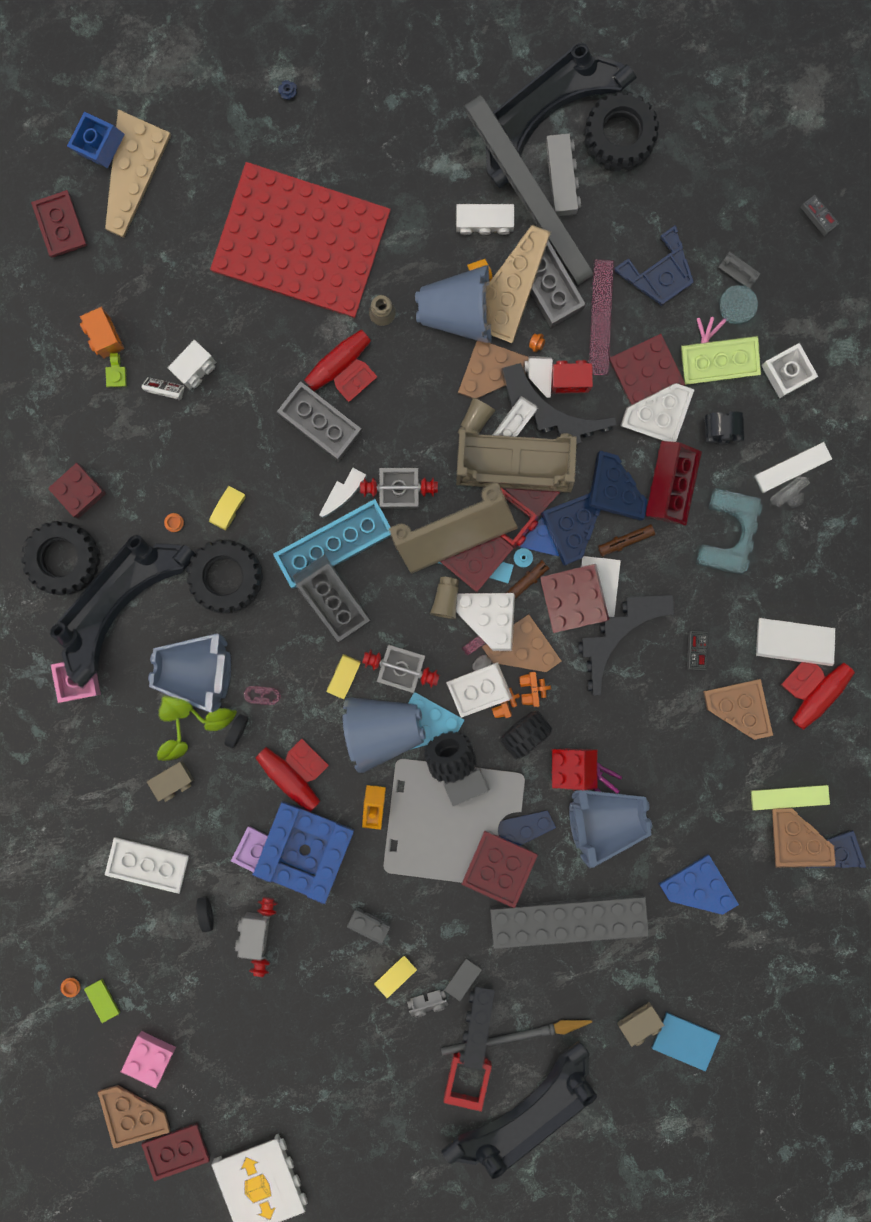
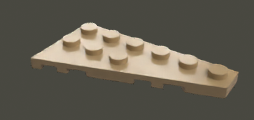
(132, 169)
(512, 284)

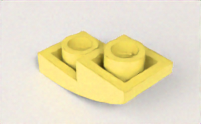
(226, 508)
(343, 676)
(395, 977)

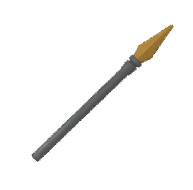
(561, 1027)

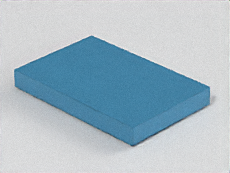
(686, 1041)

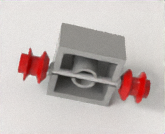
(398, 488)
(400, 668)
(254, 936)

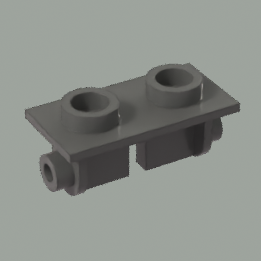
(739, 270)

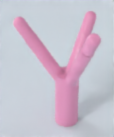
(706, 336)

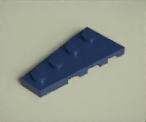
(526, 827)

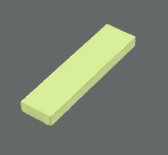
(790, 797)

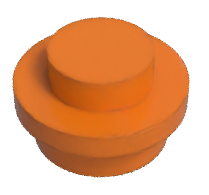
(537, 342)
(174, 522)
(70, 987)

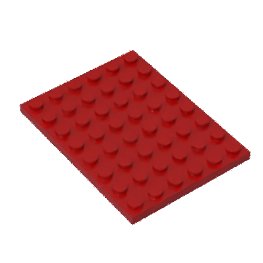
(300, 240)

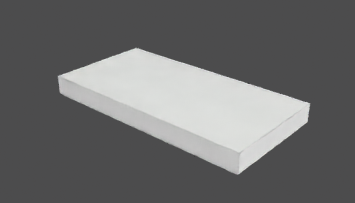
(795, 642)
(147, 865)

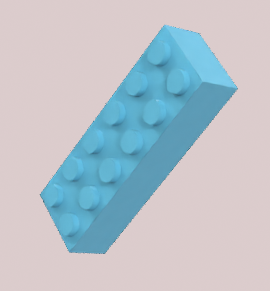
(336, 540)

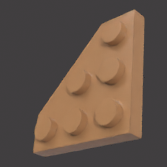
(484, 369)
(529, 648)
(742, 707)
(798, 842)
(131, 1117)

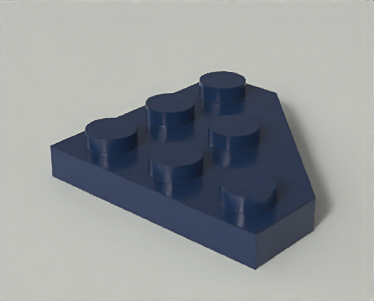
(615, 488)
(571, 527)

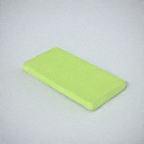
(721, 360)

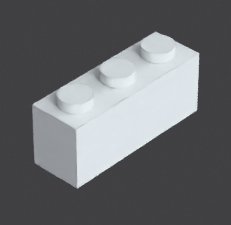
(485, 218)

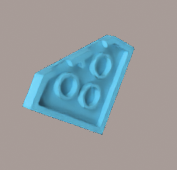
(435, 718)

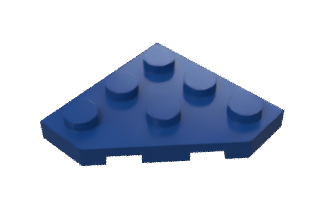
(700, 887)

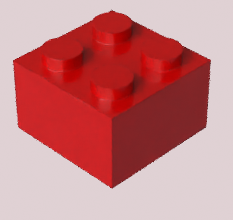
(571, 377)
(574, 768)

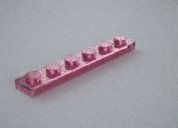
(601, 316)

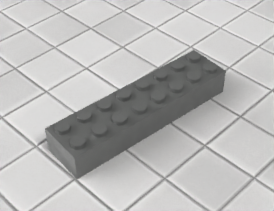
(569, 921)

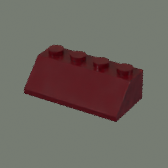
(673, 482)

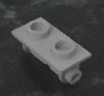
(435, 1003)

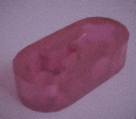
(473, 645)
(262, 700)

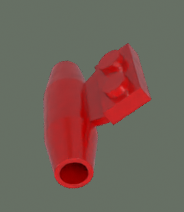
(344, 368)
(816, 690)
(293, 773)

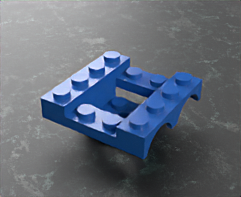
(288, 833)

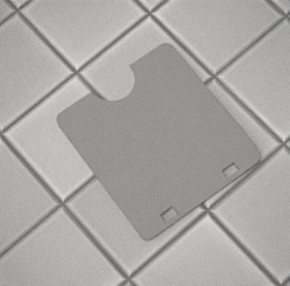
(439, 837)

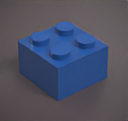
(96, 140)

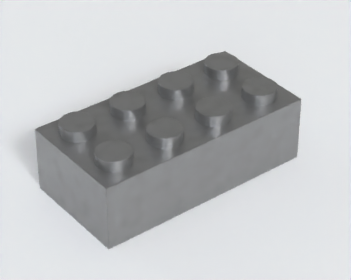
(555, 290)
(319, 421)
(331, 598)

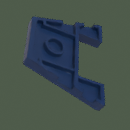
(665, 277)

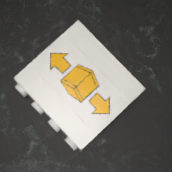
(260, 1183)

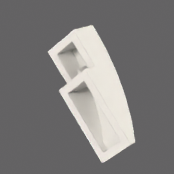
(343, 493)

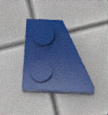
(540, 540)

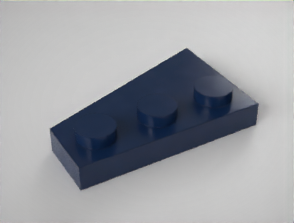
(846, 851)

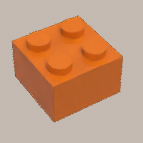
(102, 332)

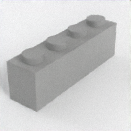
(561, 174)

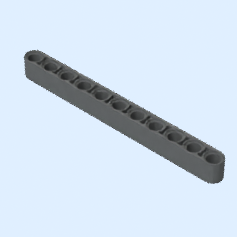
(527, 189)

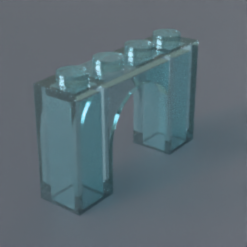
(745, 510)

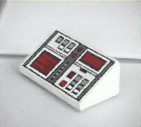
(163, 388)

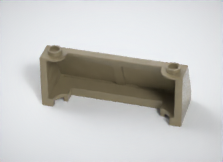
(516, 461)
(455, 532)

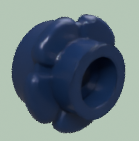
(287, 94)

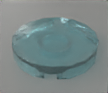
(738, 304)

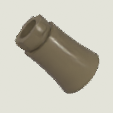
(385, 316)
(477, 415)
(446, 598)

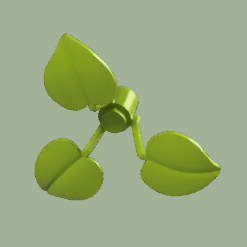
(176, 708)

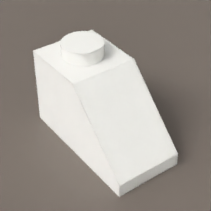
(540, 373)

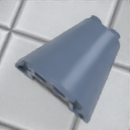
(457, 305)
(193, 671)
(380, 730)
(607, 823)

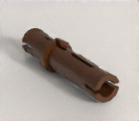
(626, 540)
(530, 578)

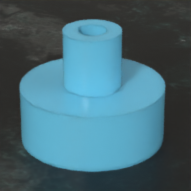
(523, 562)

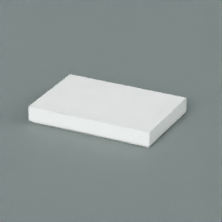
(609, 574)
(479, 690)

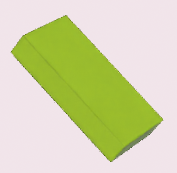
(102, 1000)

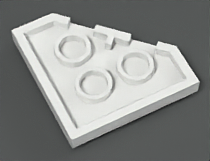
(660, 413)
(489, 617)

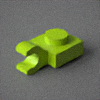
(115, 374)

